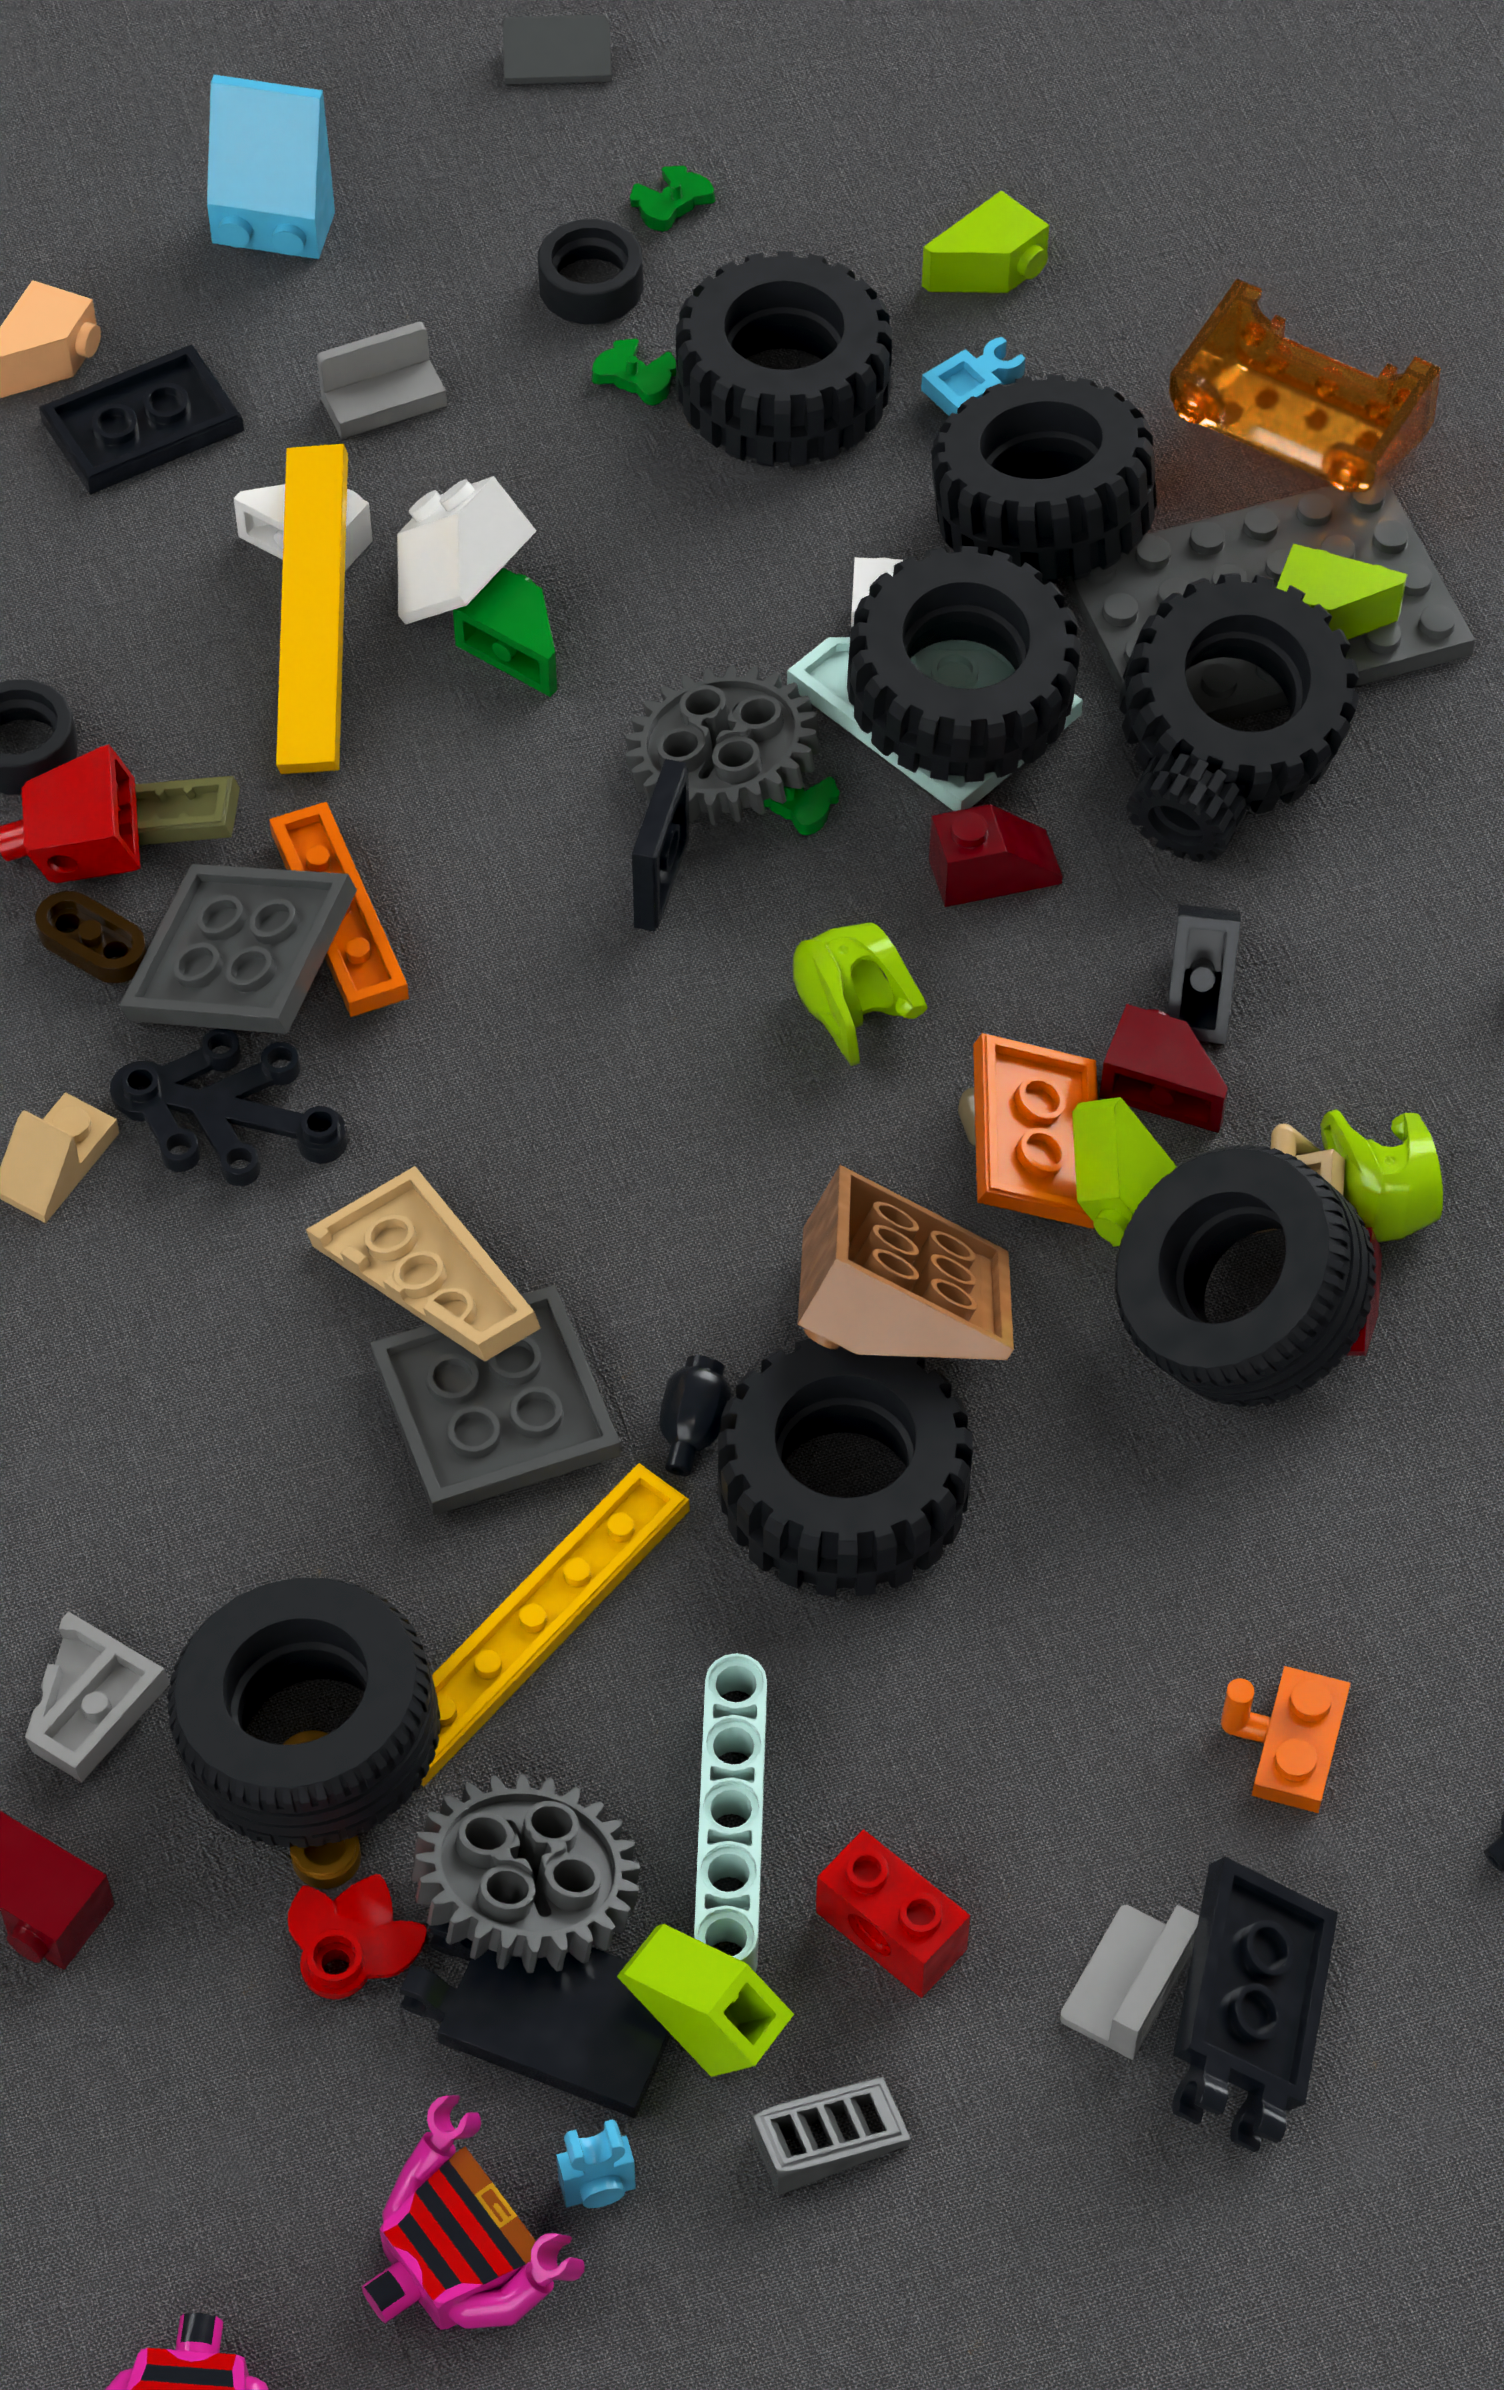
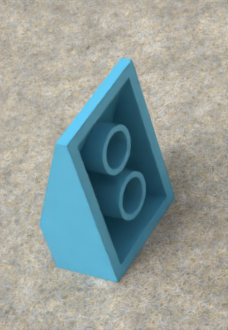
(268, 167)

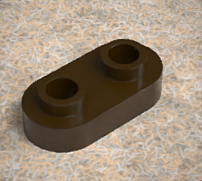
(97, 937)

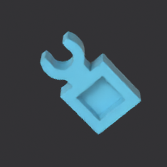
(969, 376)
(596, 2168)

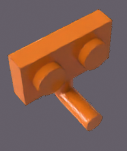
(1296, 1737)

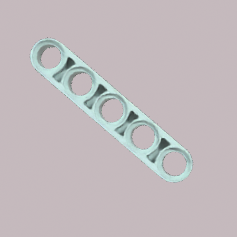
(736, 1791)

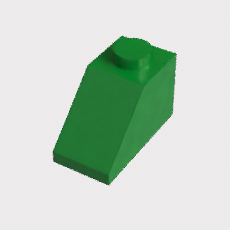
(510, 630)

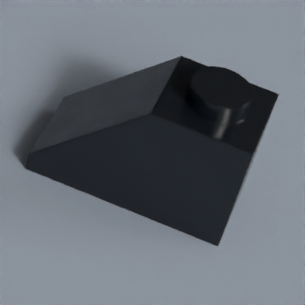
(1204, 970)

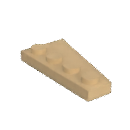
(427, 1262)

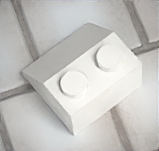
(456, 546)

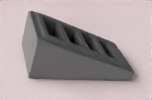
(796, 2116)

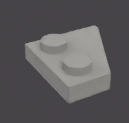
(90, 1698)

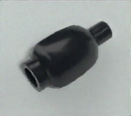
(692, 1410)

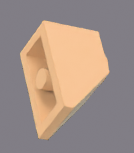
(45, 338)

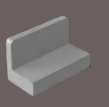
(379, 380)
(1130, 1978)

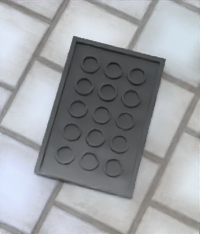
(1258, 542)

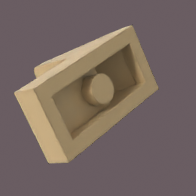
(53, 1155)

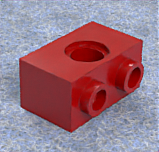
(892, 1913)

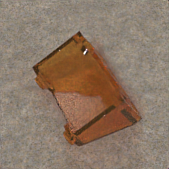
(1297, 401)

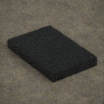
(141, 419)

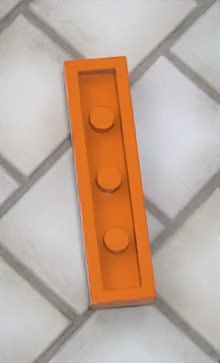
(360, 951)

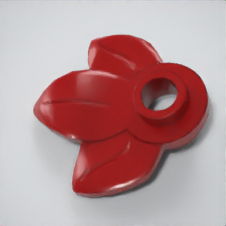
(353, 1929)

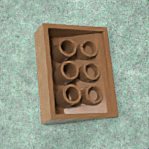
(900, 1278)

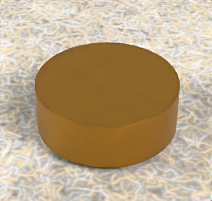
(327, 1864)

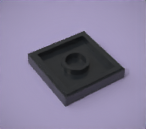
(660, 845)

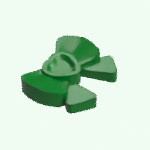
(677, 199)
(628, 373)
(807, 808)

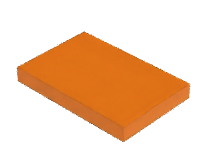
(1027, 1127)

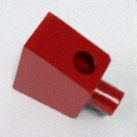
(78, 820)

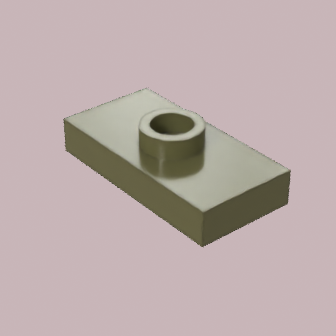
(186, 809)

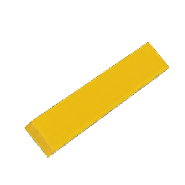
(312, 609)
(551, 1605)

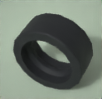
(586, 241)
(43, 704)

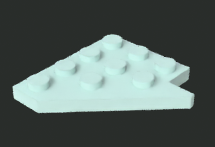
(953, 663)

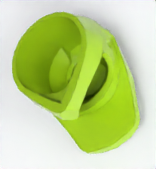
(843, 980)
(1389, 1187)

